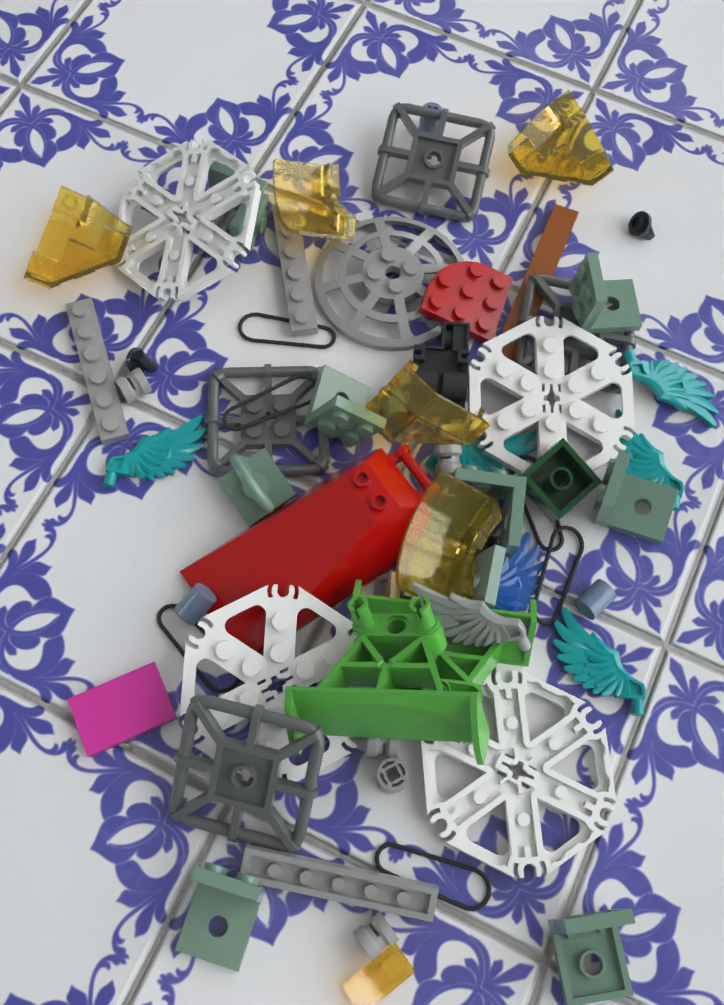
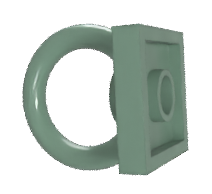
(256, 486)

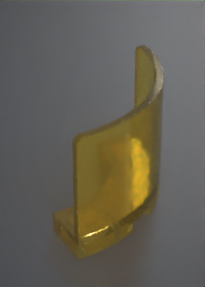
(308, 200)
(444, 535)

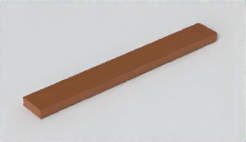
(543, 262)

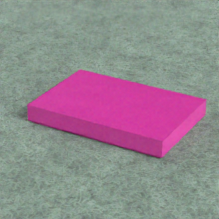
(121, 709)

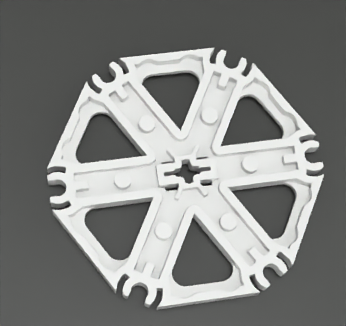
(192, 203)
(535, 388)
(253, 667)
(545, 786)

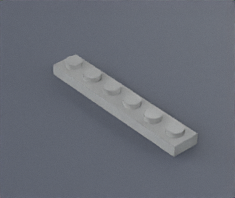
(295, 280)
(97, 372)
(341, 883)

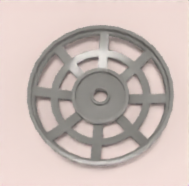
(379, 286)

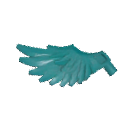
(673, 386)
(158, 454)
(473, 455)
(649, 463)
(596, 664)

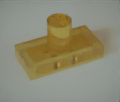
(379, 977)

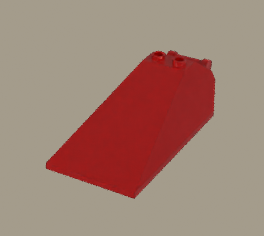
(317, 541)

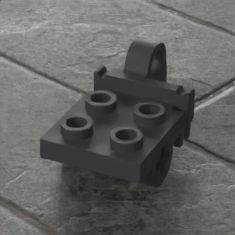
(446, 365)

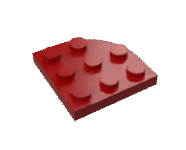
(467, 294)

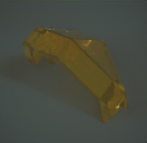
(560, 145)
(77, 240)
(422, 415)

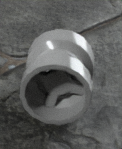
(138, 382)
(447, 451)
(376, 748)
(390, 781)
(372, 943)

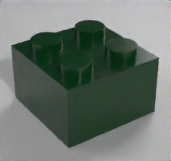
(559, 480)

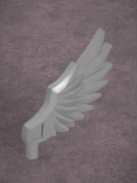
(472, 620)

